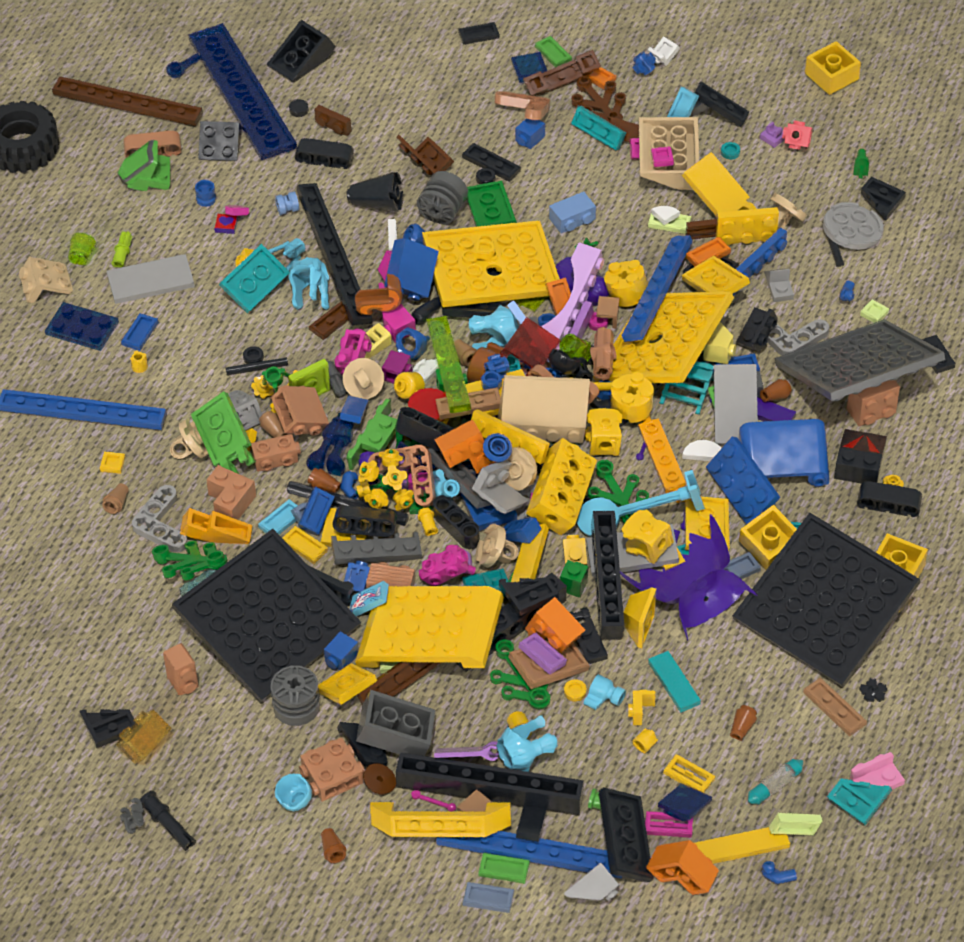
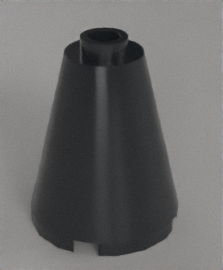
(378, 192)

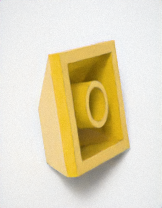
(639, 615)

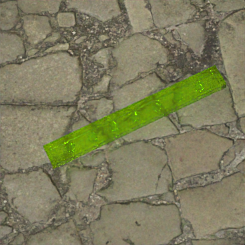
(448, 364)

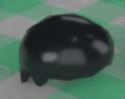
(562, 362)

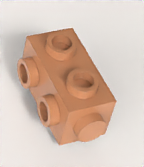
(275, 452)

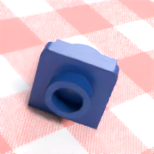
(357, 575)

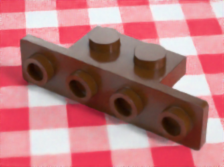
(429, 154)

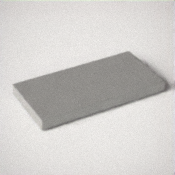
(150, 279)
(734, 399)
(630, 562)

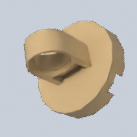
(786, 210)
(363, 378)
(190, 439)
(523, 469)
(493, 547)

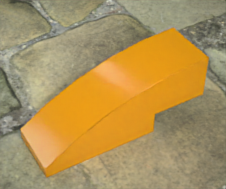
(215, 528)

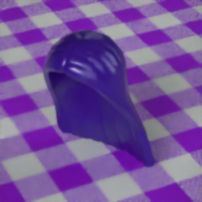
(565, 270)

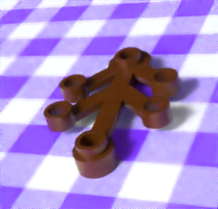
(584, 84)

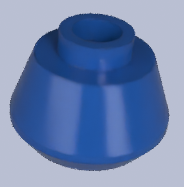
(414, 233)
(497, 447)

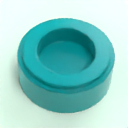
(730, 150)

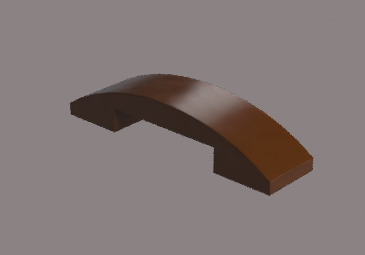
(562, 75)

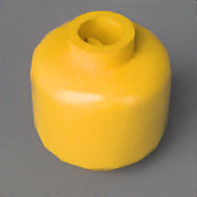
(407, 383)

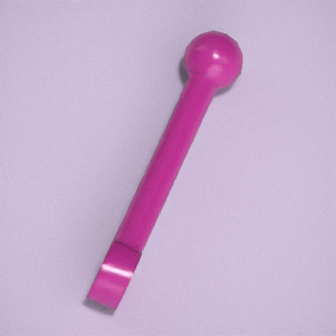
(416, 795)

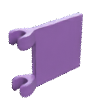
(484, 751)

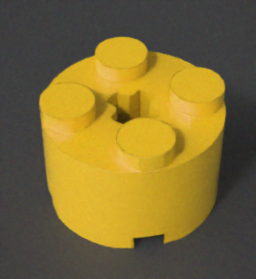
(626, 282)
(632, 396)

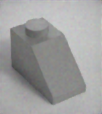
(594, 886)

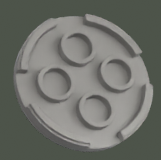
(852, 226)

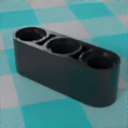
(324, 153)
(420, 427)
(889, 498)
(373, 515)
(456, 522)

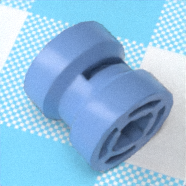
(287, 203)

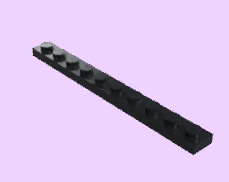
(332, 250)

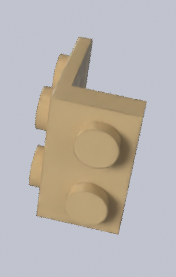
(46, 275)

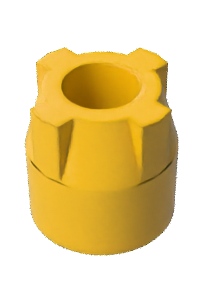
(139, 362)
(645, 740)

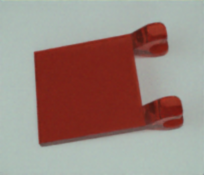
(530, 344)

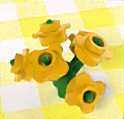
(392, 480)

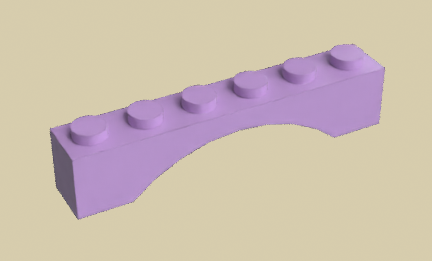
(585, 265)

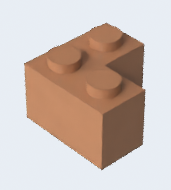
(231, 492)

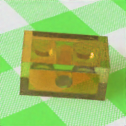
(143, 735)

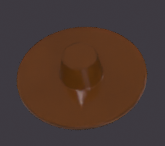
(379, 779)

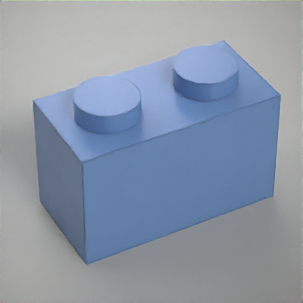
(572, 212)

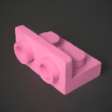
(878, 772)

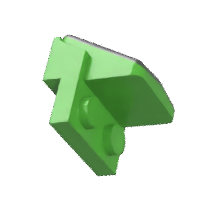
(146, 168)

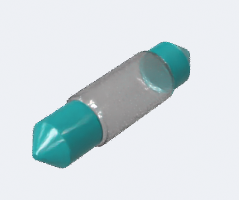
(775, 781)

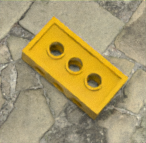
(561, 509)

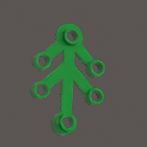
(604, 470)
(214, 559)
(532, 694)

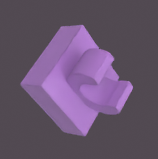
(772, 135)

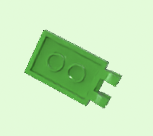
(223, 432)

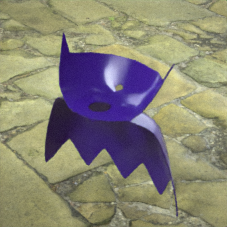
(697, 577)

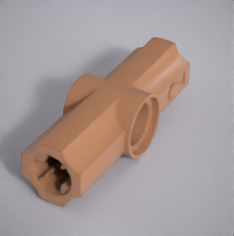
(603, 353)

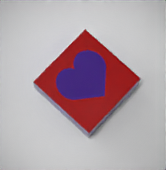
(226, 224)

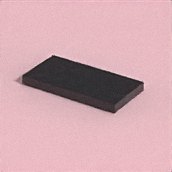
(625, 834)

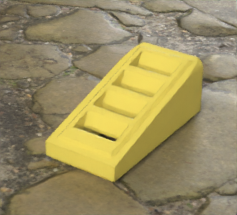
(381, 338)

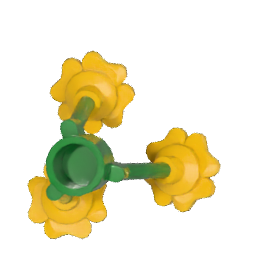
(268, 382)

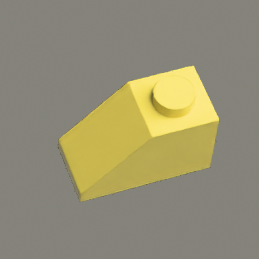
(720, 346)

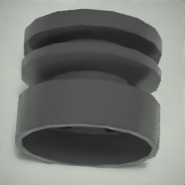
(442, 197)
(295, 695)

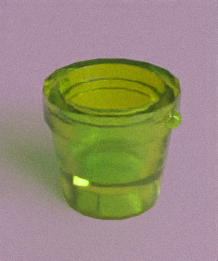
(81, 248)
(575, 346)

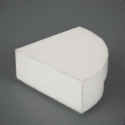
(665, 214)

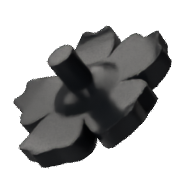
(873, 690)

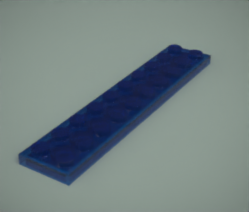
(242, 91)

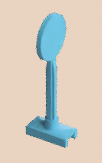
(691, 491)

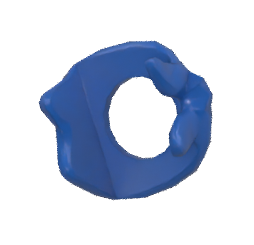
(420, 340)

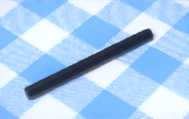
(339, 500)

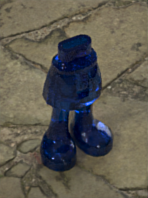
(338, 434)

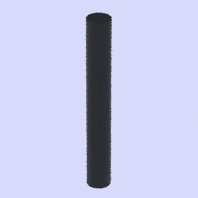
(836, 252)
(256, 366)

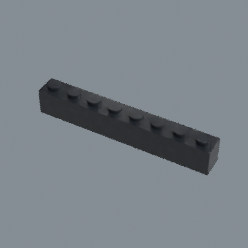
(495, 783)

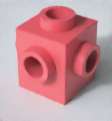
(804, 138)

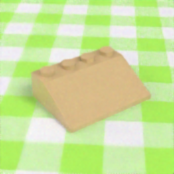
(681, 135)
(546, 406)

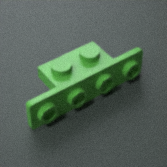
(376, 435)

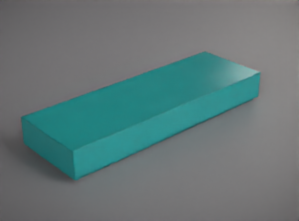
(598, 128)
(674, 681)

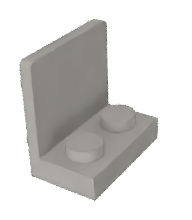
(246, 408)
(491, 487)

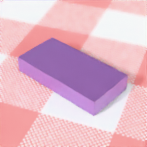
(582, 319)
(542, 653)

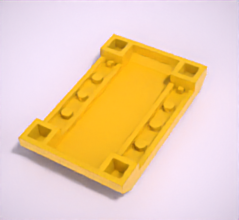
(432, 626)

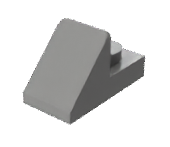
(779, 284)

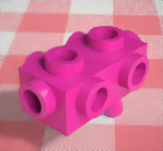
(348, 352)
(445, 565)

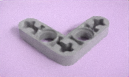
(792, 339)
(153, 520)

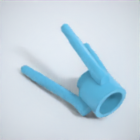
(291, 249)

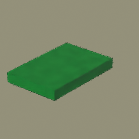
(490, 204)

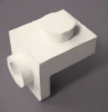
(664, 51)

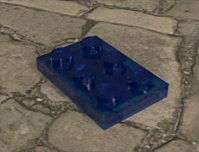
(81, 326)

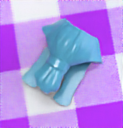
(305, 273)
(499, 325)
(518, 751)

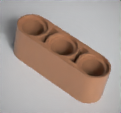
(168, 142)

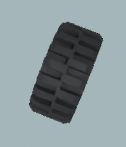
(31, 151)

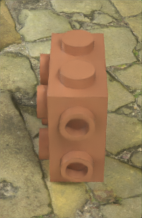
(299, 410)
(331, 769)

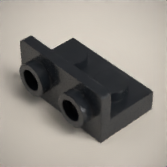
(757, 329)

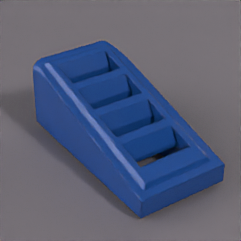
(522, 530)

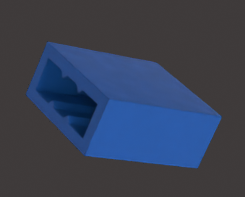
(413, 266)

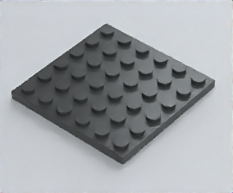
(859, 359)

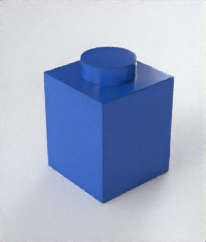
(529, 132)
(340, 651)

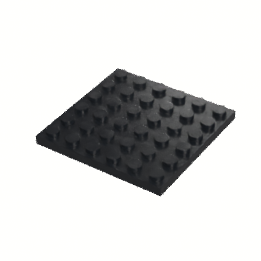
(826, 599)
(265, 613)

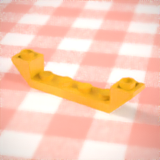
(440, 823)

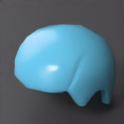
(293, 787)

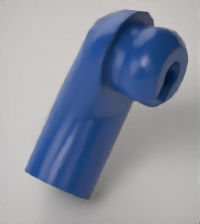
(347, 484)

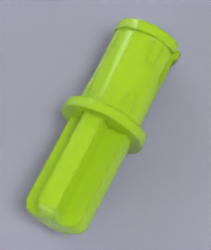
(122, 249)

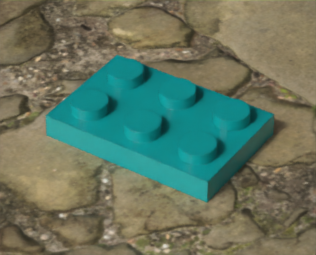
(254, 278)

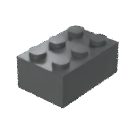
(395, 724)

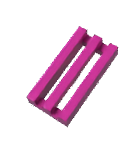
(667, 828)

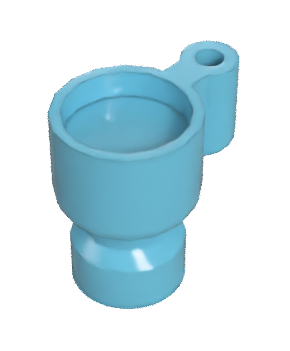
(445, 487)
(603, 689)

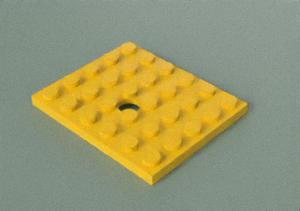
(519, 254)
(686, 327)

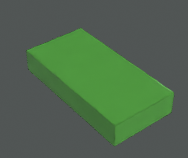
(553, 51)
(504, 868)

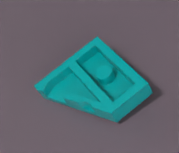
(488, 578)
(859, 798)

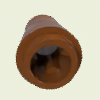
(776, 391)
(322, 480)
(743, 721)
(332, 846)

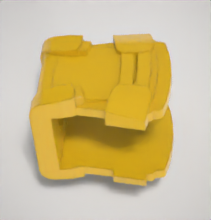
(604, 433)
(647, 535)

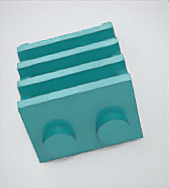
(700, 371)

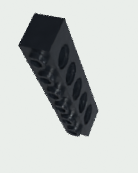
(607, 575)
(511, 624)

